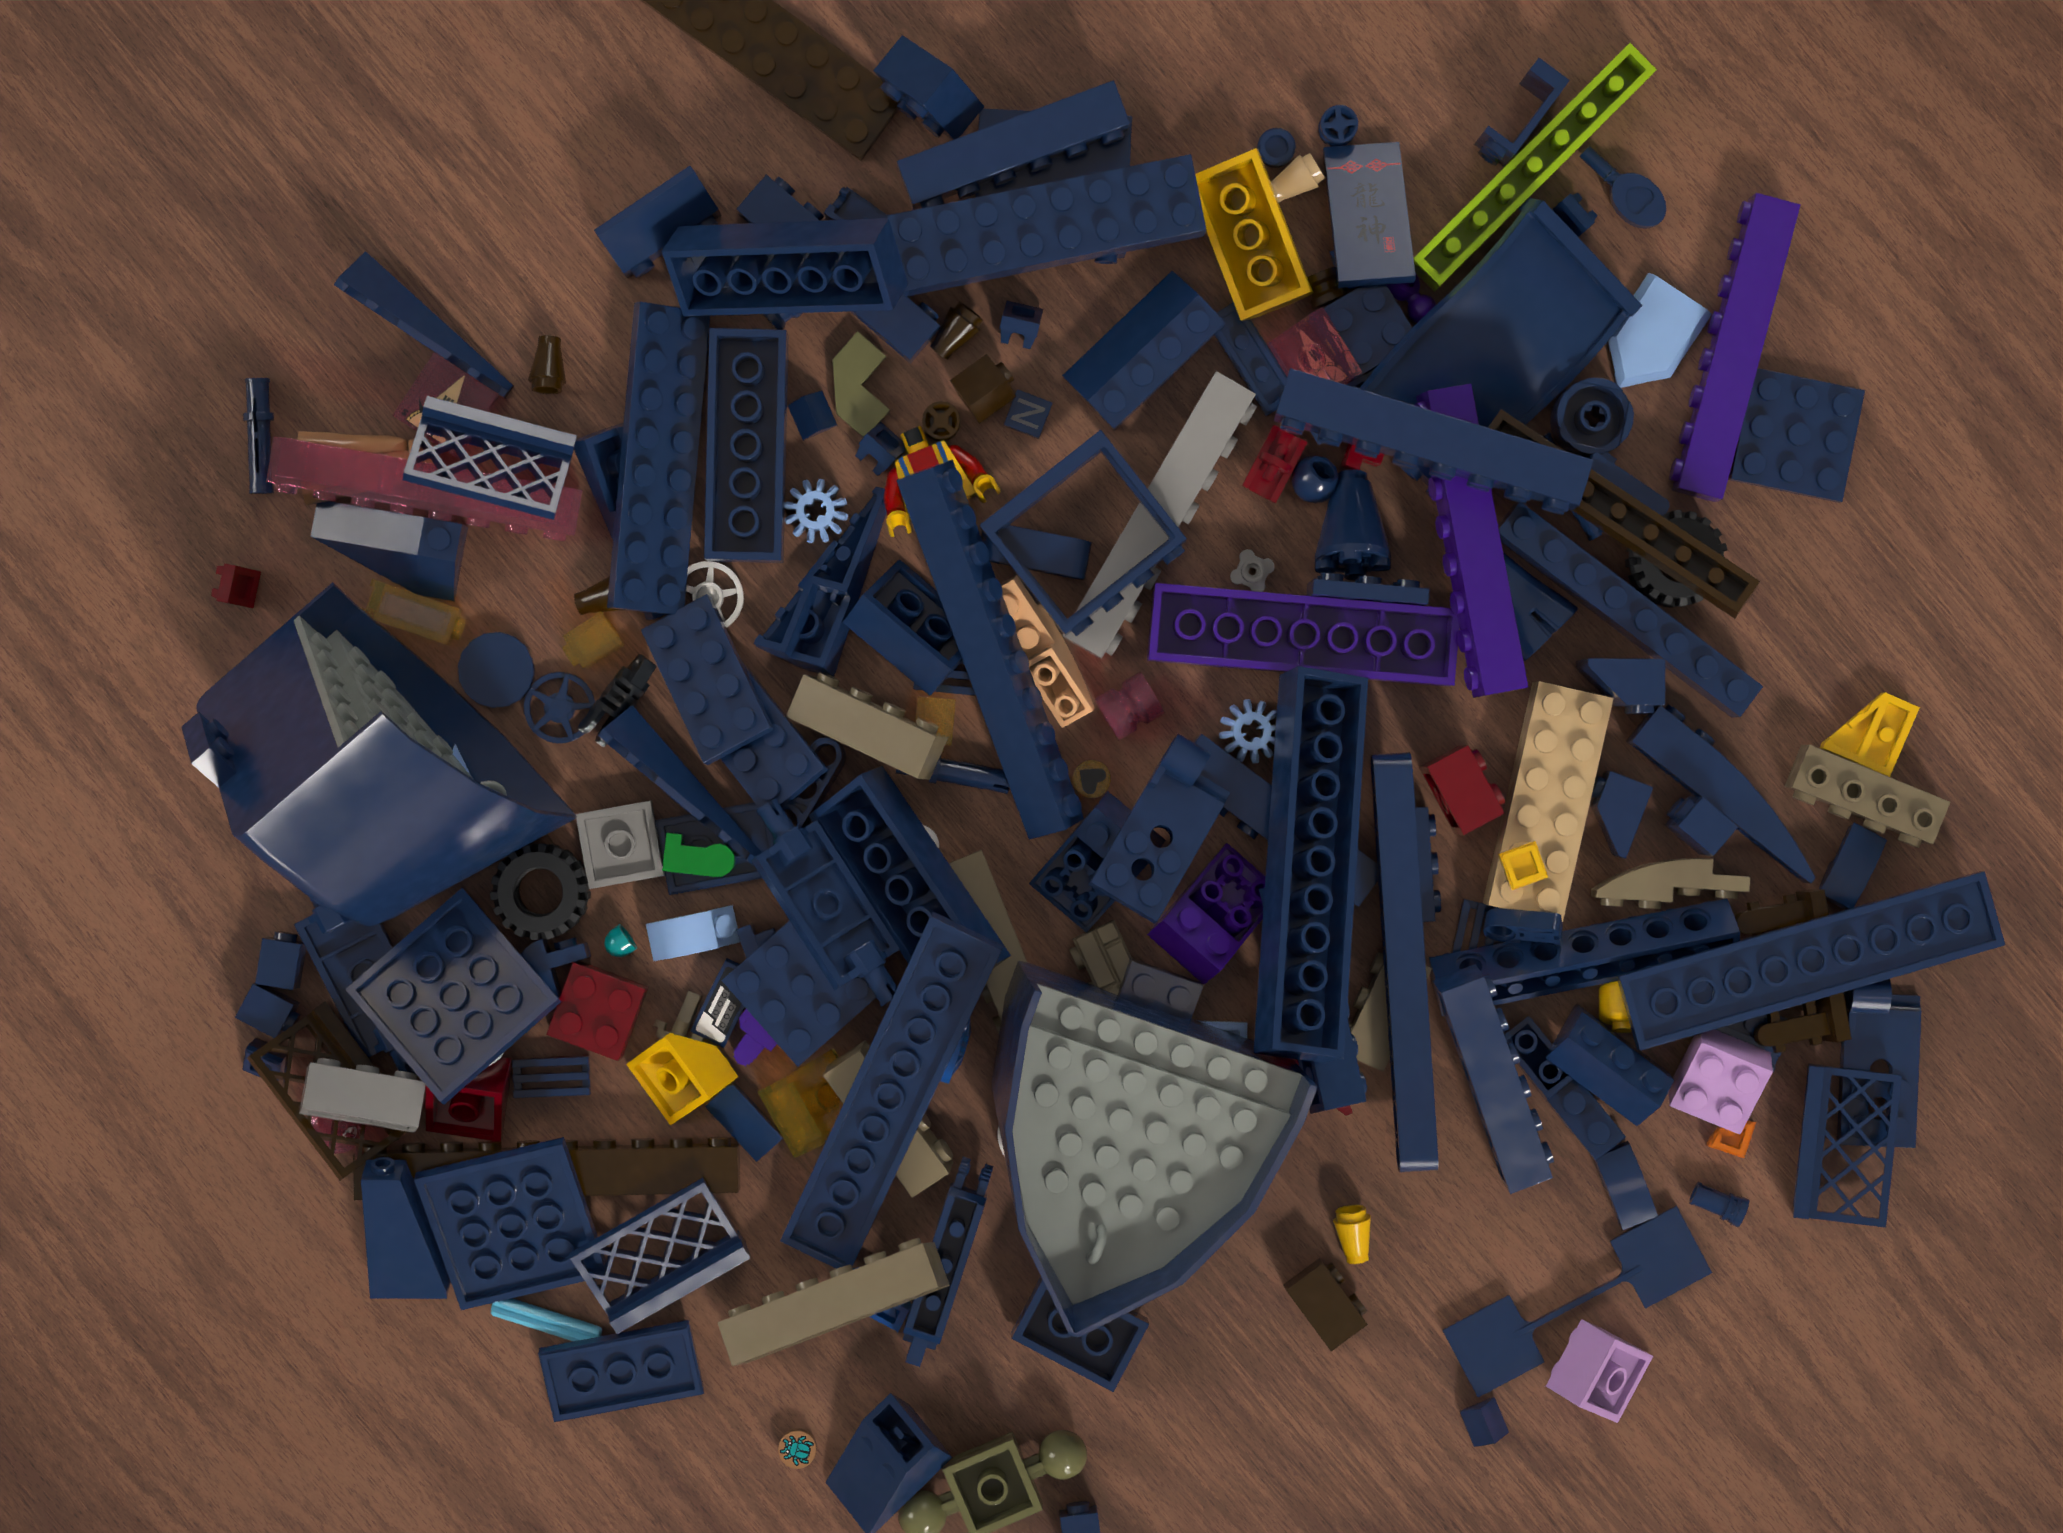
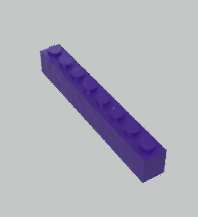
(1735, 347)
(1475, 566)

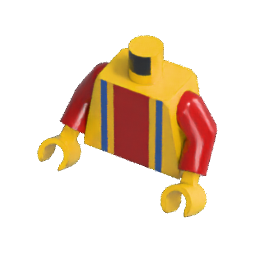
(924, 456)

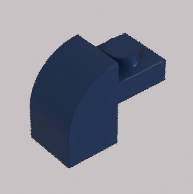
(545, 961)

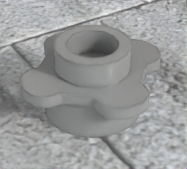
(1247, 561)

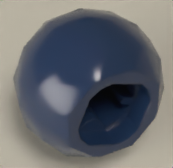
(1315, 479)

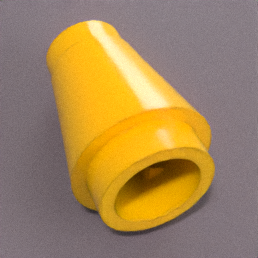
(1353, 1232)

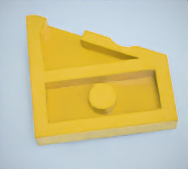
(1874, 734)

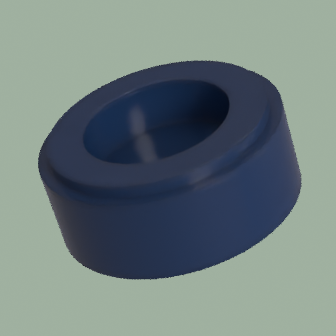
(1276, 147)

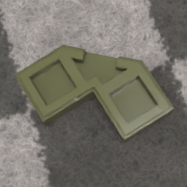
(850, 371)

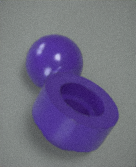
(1418, 303)

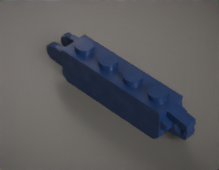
(953, 1242)

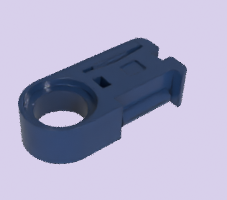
(1523, 925)

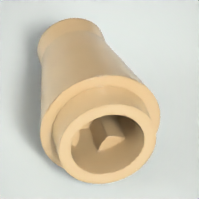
(1297, 178)

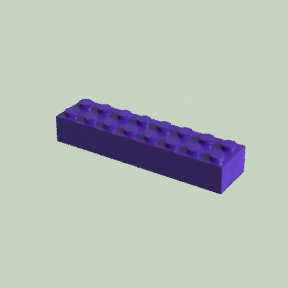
(1305, 631)

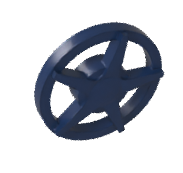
(557, 707)

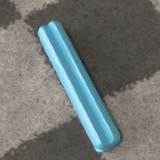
(544, 1320)

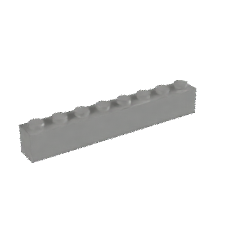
(1175, 487)

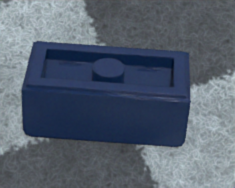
(744, 1121)

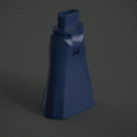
(1536, 608)

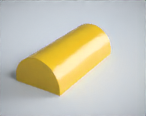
(1251, 236)

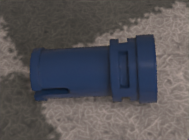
(1726, 1206)

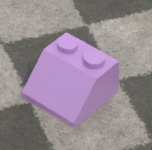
(1598, 1371)

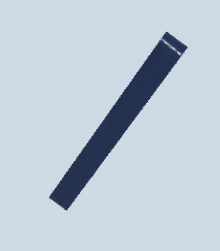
(1404, 962)

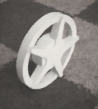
(715, 591)

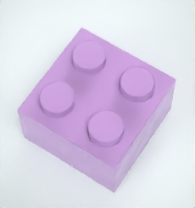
(1720, 1079)

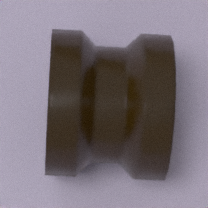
(1325, 288)
(941, 412)

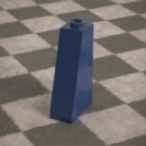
(398, 1236)

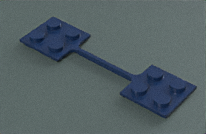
(1499, 1343)

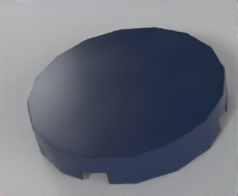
(496, 670)

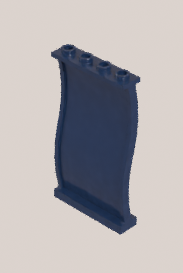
(1512, 325)

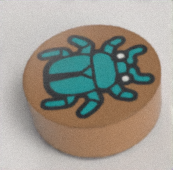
(797, 1448)

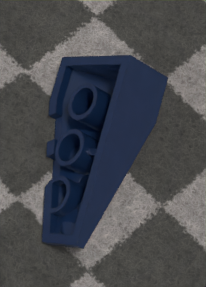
(402, 547)

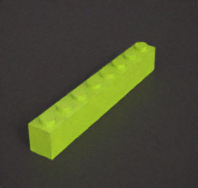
(1532, 166)

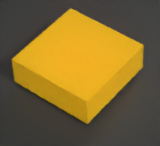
(1522, 865)

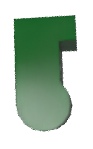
(697, 860)

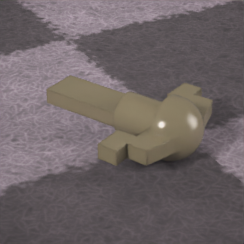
(683, 1020)

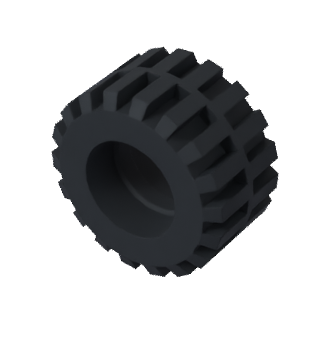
(1649, 577)
(508, 900)

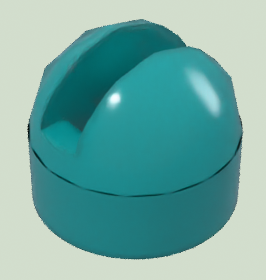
(619, 942)

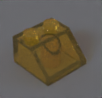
(803, 1105)

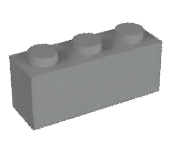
(362, 1095)

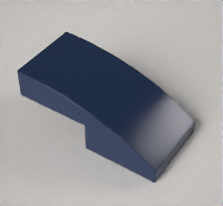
(1852, 866)
(1626, 1186)

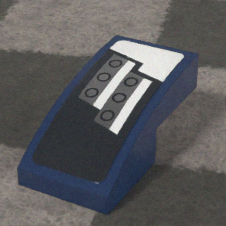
(719, 1011)

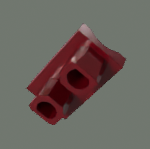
(1274, 464)

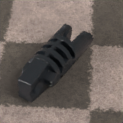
(619, 695)

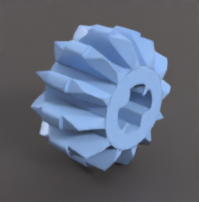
(808, 500)
(1246, 719)

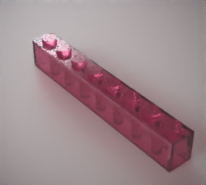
(379, 478)

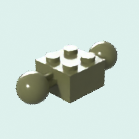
(994, 1484)

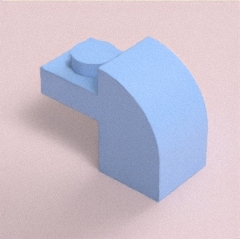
(692, 933)

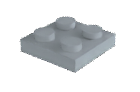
(620, 844)

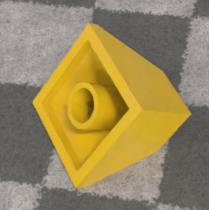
(681, 1074)

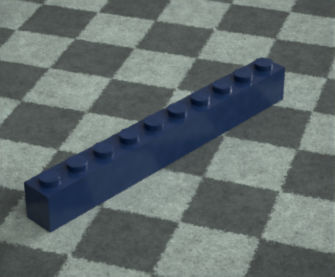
(991, 649)

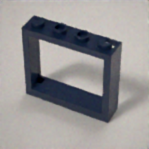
(1047, 483)

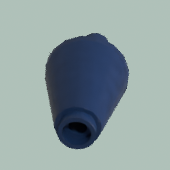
(1352, 530)

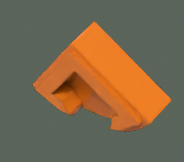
(1732, 1142)

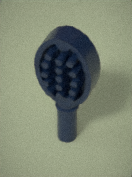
(1630, 194)

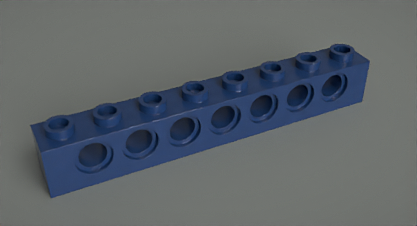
(1594, 952)

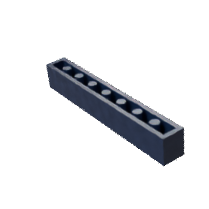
(1627, 610)

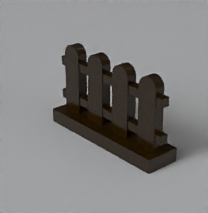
(1831, 1014)

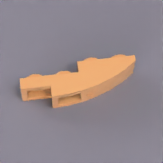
(1048, 656)

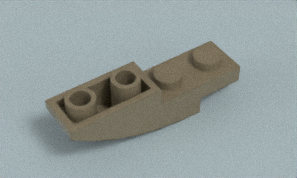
(1655, 882)

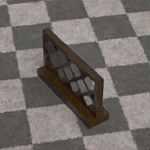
(339, 1046)

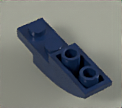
(1564, 1095)

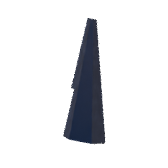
(386, 296)
(600, 461)
(811, 625)
(647, 752)

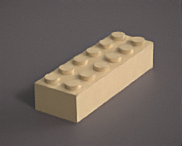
(1550, 793)

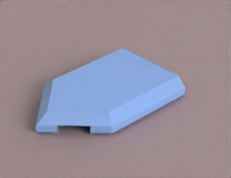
(1657, 335)

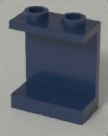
(1543, 83)

